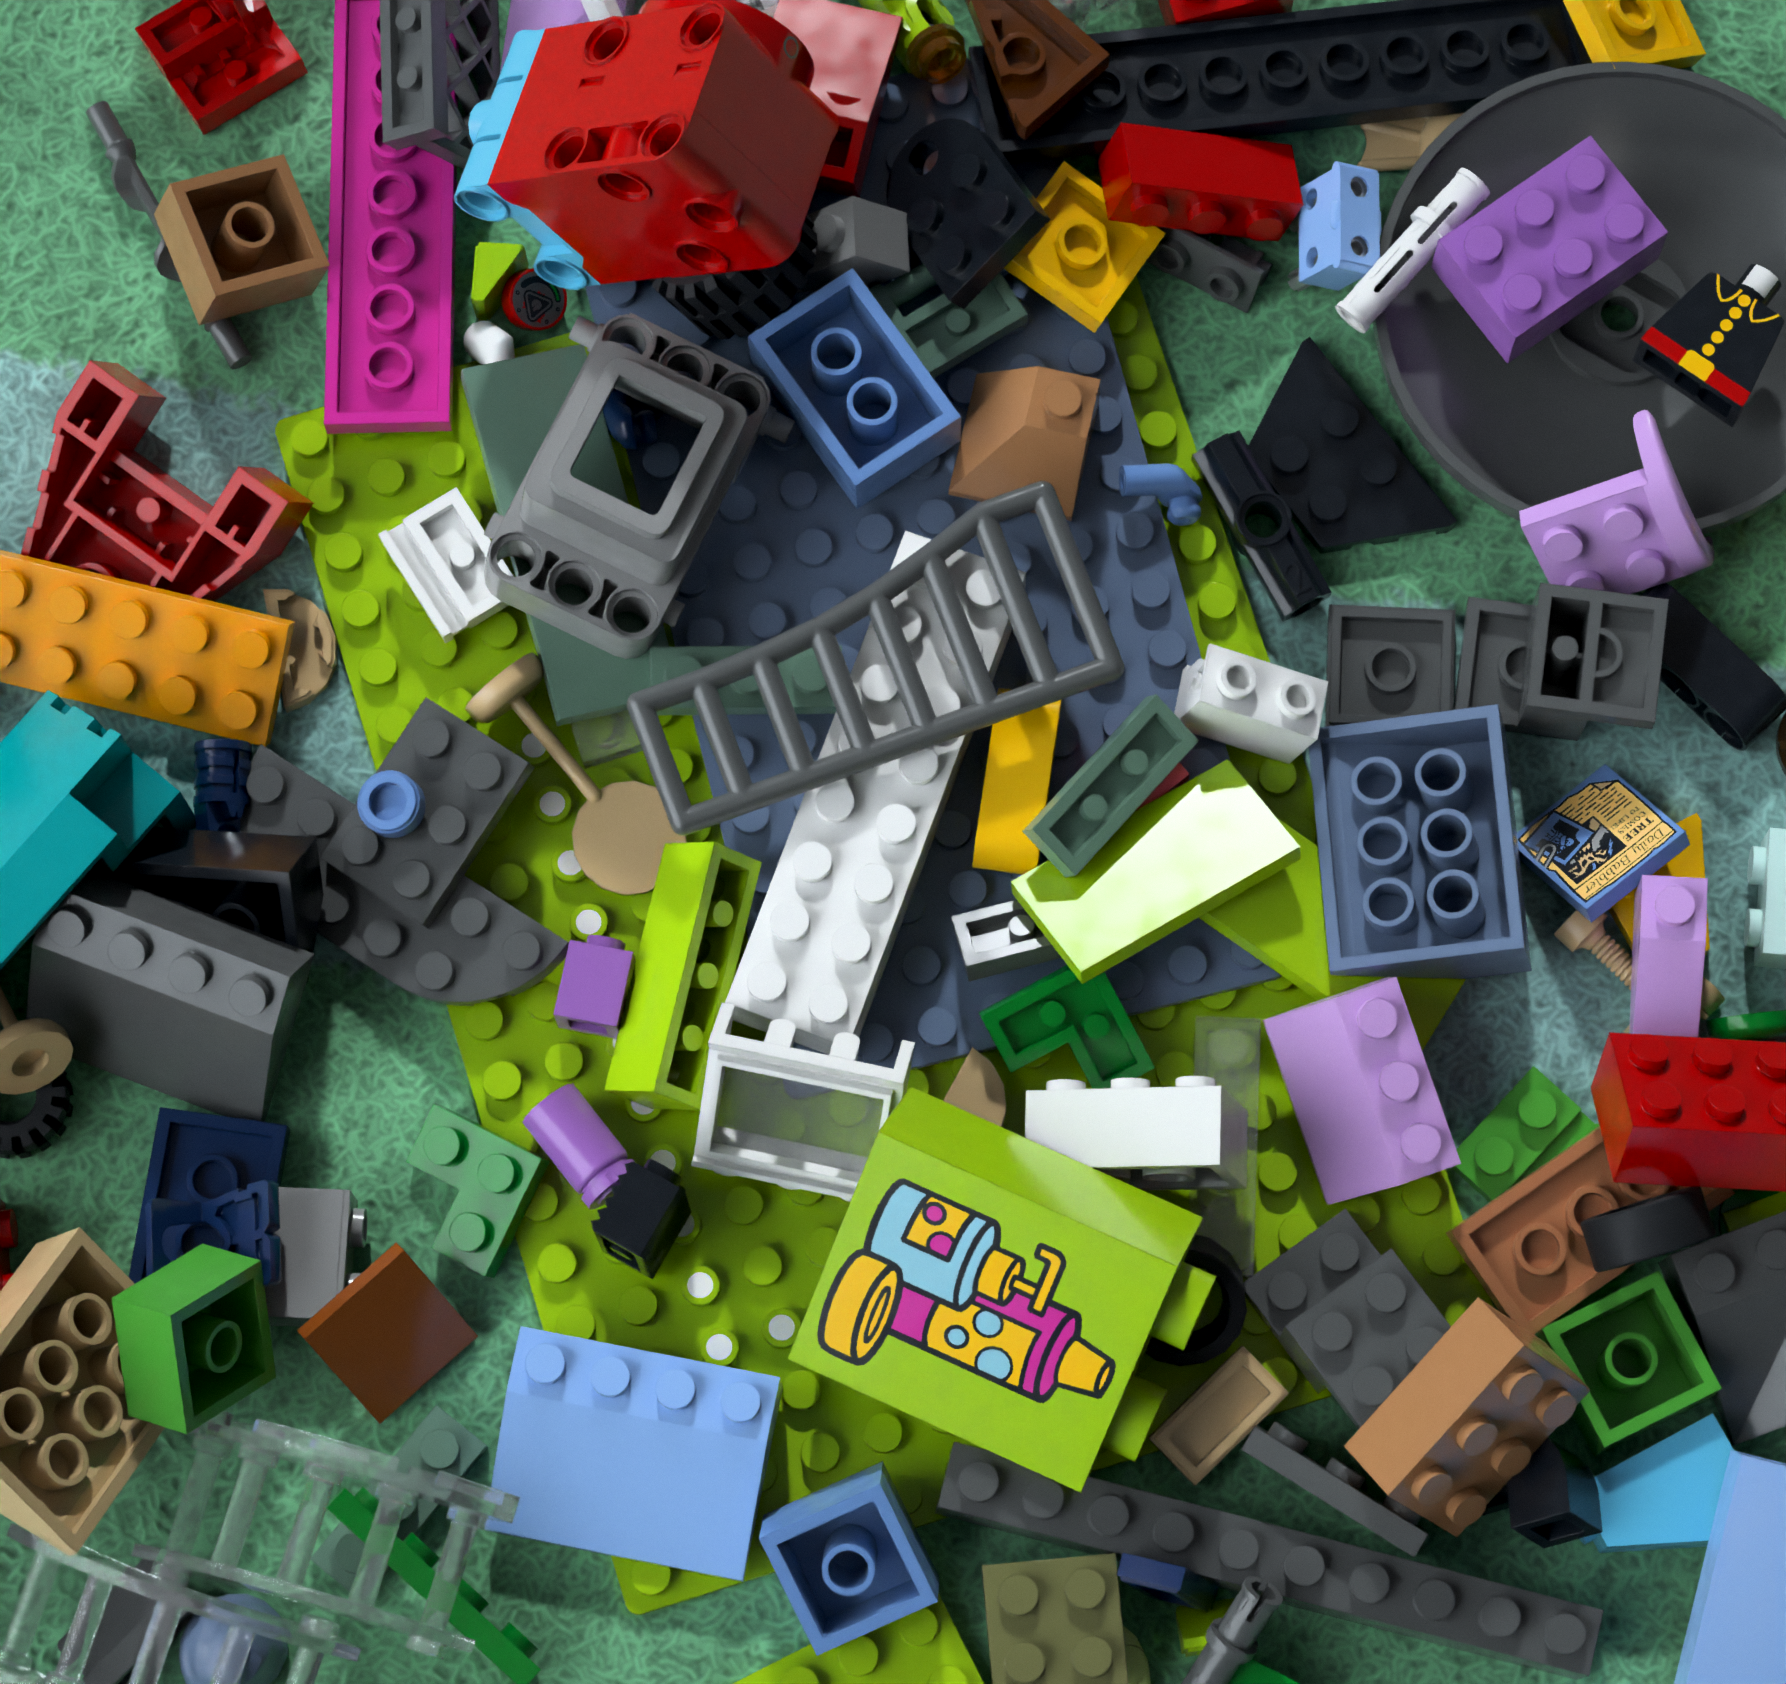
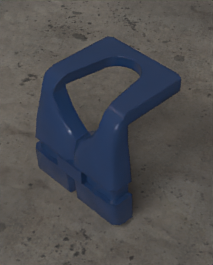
(241, 1216)

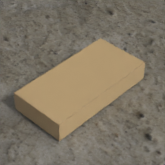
(1218, 1415)

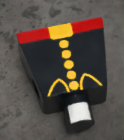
(1715, 341)

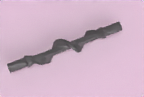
(138, 196)

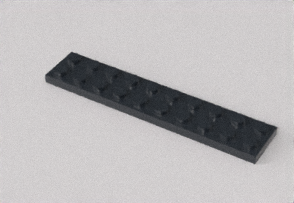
(1295, 71)

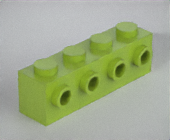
(682, 974)

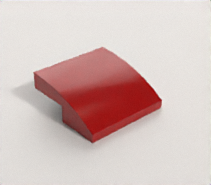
(218, 64)

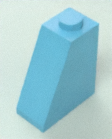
(1664, 1492)

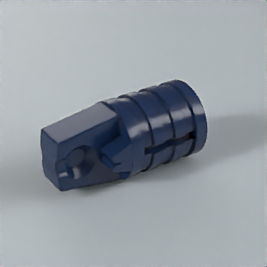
(221, 783)

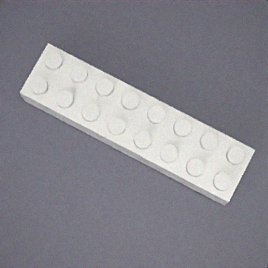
(867, 835)

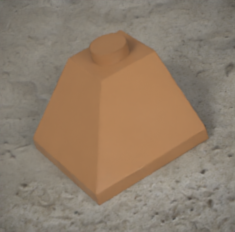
(1026, 431)

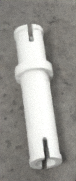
(1459, 196)

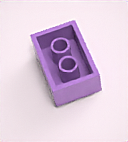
(1549, 249)

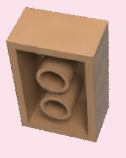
(1467, 1418)

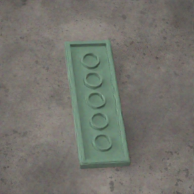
(511, 414)

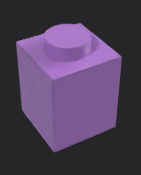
(594, 986)

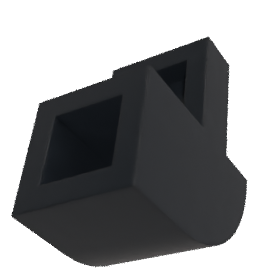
(1551, 1498)

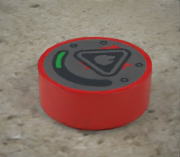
(532, 302)

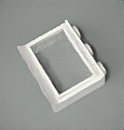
(793, 1111)

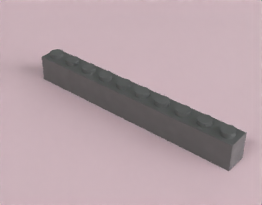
(1304, 1567)

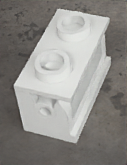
(1251, 704)

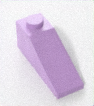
(1668, 955)

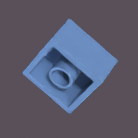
(849, 1558)

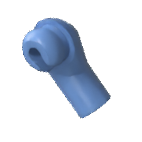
(1168, 484)

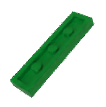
(414, 1564)

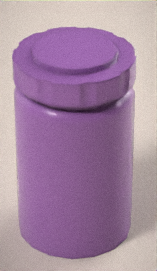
(578, 1144)

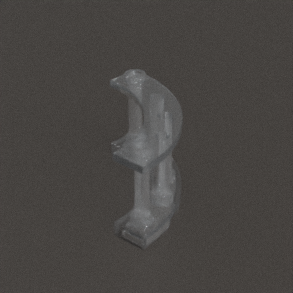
(325, 1466)
(312, 1635)

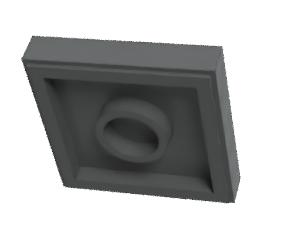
(1388, 662)

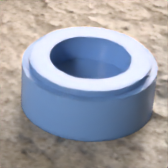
(391, 804)

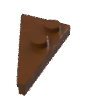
(1035, 57)

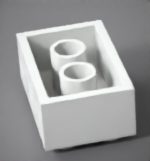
(1145, 1134)

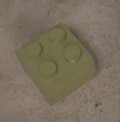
(1055, 1621)

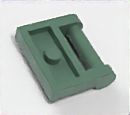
(941, 330)

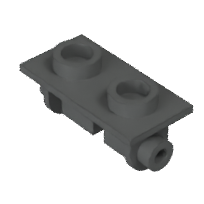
(1225, 272)

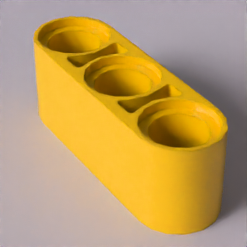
(1015, 789)

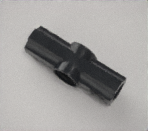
(1243, 491)

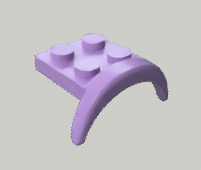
(1623, 530)

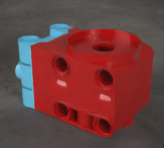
(652, 143)

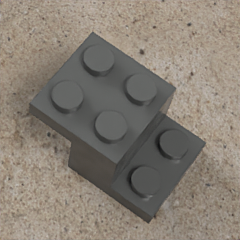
(1564, 660)
(1347, 1315)

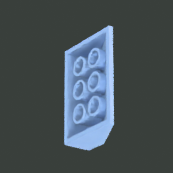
(634, 1452)

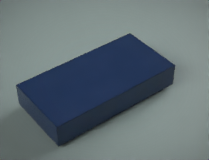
(1167, 1582)

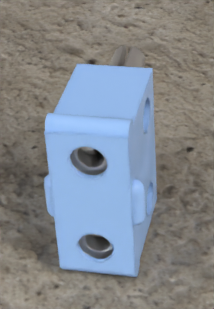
(1337, 228)

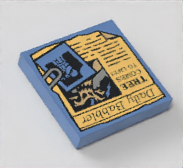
(1599, 842)

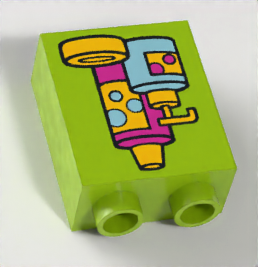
(1003, 1291)

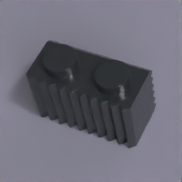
(643, 1216)

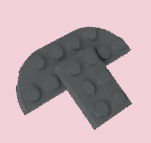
(407, 898)

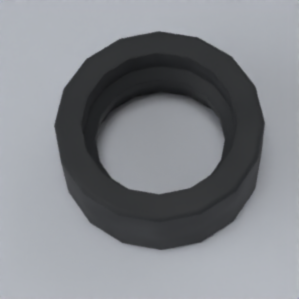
(1647, 1229)
(1226, 1327)

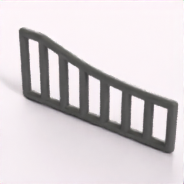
(875, 601)

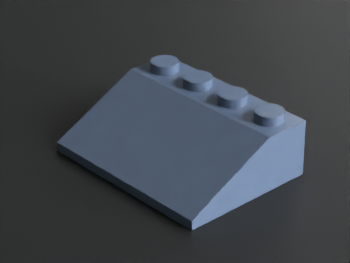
(1419, 847)

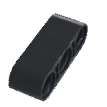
(1715, 674)

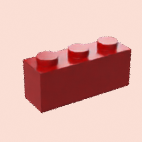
(1199, 182)

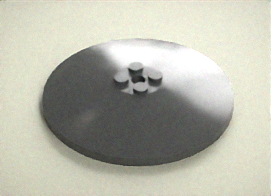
(1566, 406)

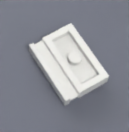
(444, 561)

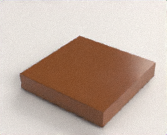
(387, 1333)

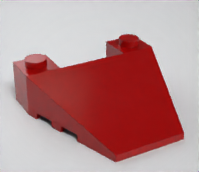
(131, 520)

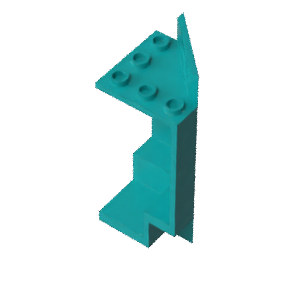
(64, 805)

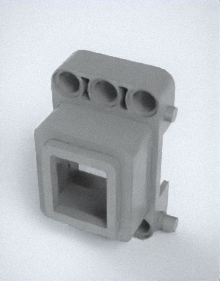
(599, 542)

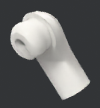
(488, 343)

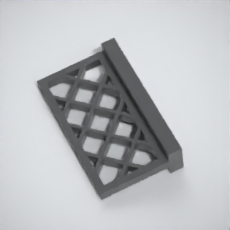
(424, 68)

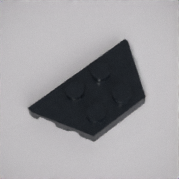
(1339, 463)

